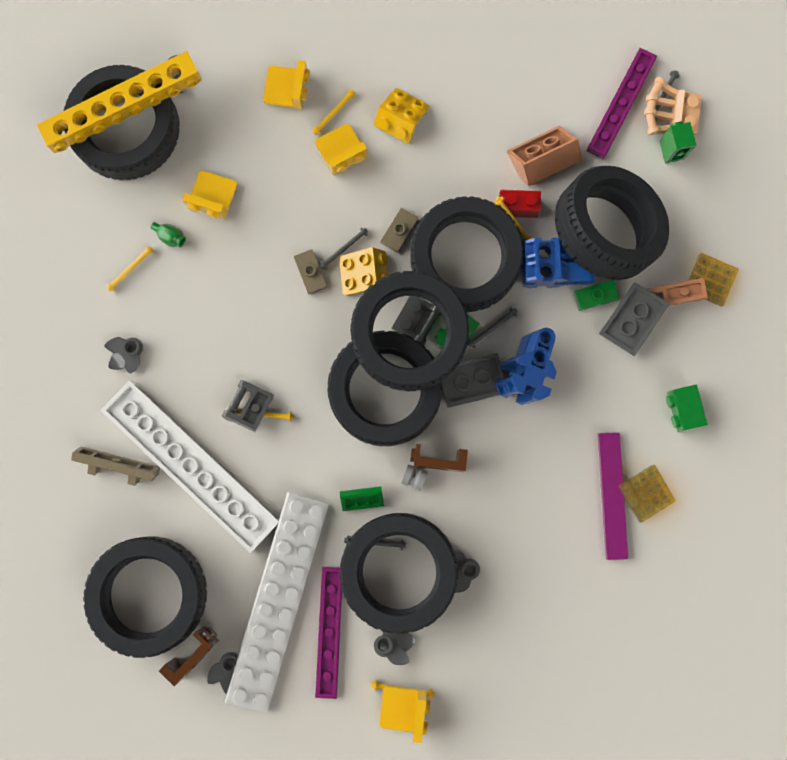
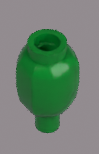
(169, 234)

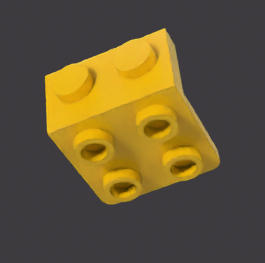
(287, 85)
(400, 115)
(341, 149)
(211, 195)
(362, 269)
(405, 710)

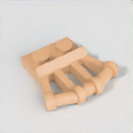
(684, 107)

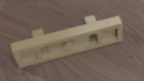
(132, 468)

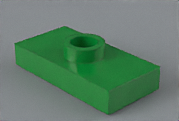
(596, 295)
(361, 498)

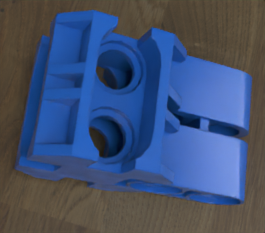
(559, 264)
(529, 368)

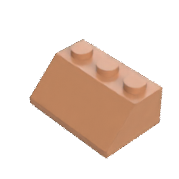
(545, 155)

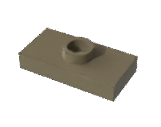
(399, 230)
(310, 271)

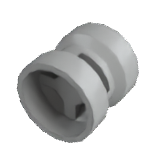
(417, 481)

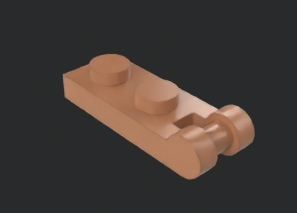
(682, 292)

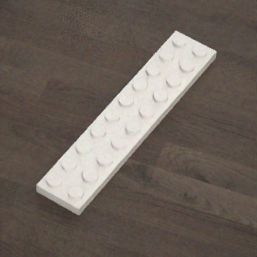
(190, 466)
(276, 603)

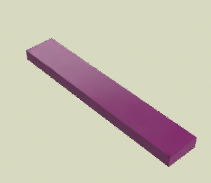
(621, 103)
(612, 497)
(329, 633)

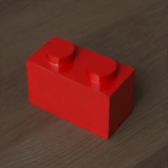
(522, 202)

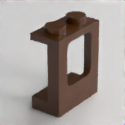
(456, 466)
(175, 671)

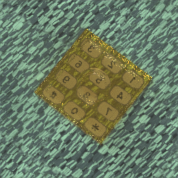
(717, 277)
(647, 493)

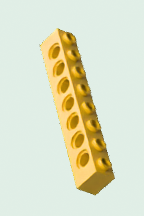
(108, 101)

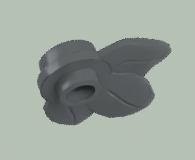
(122, 354)
(464, 577)
(397, 649)
(222, 672)

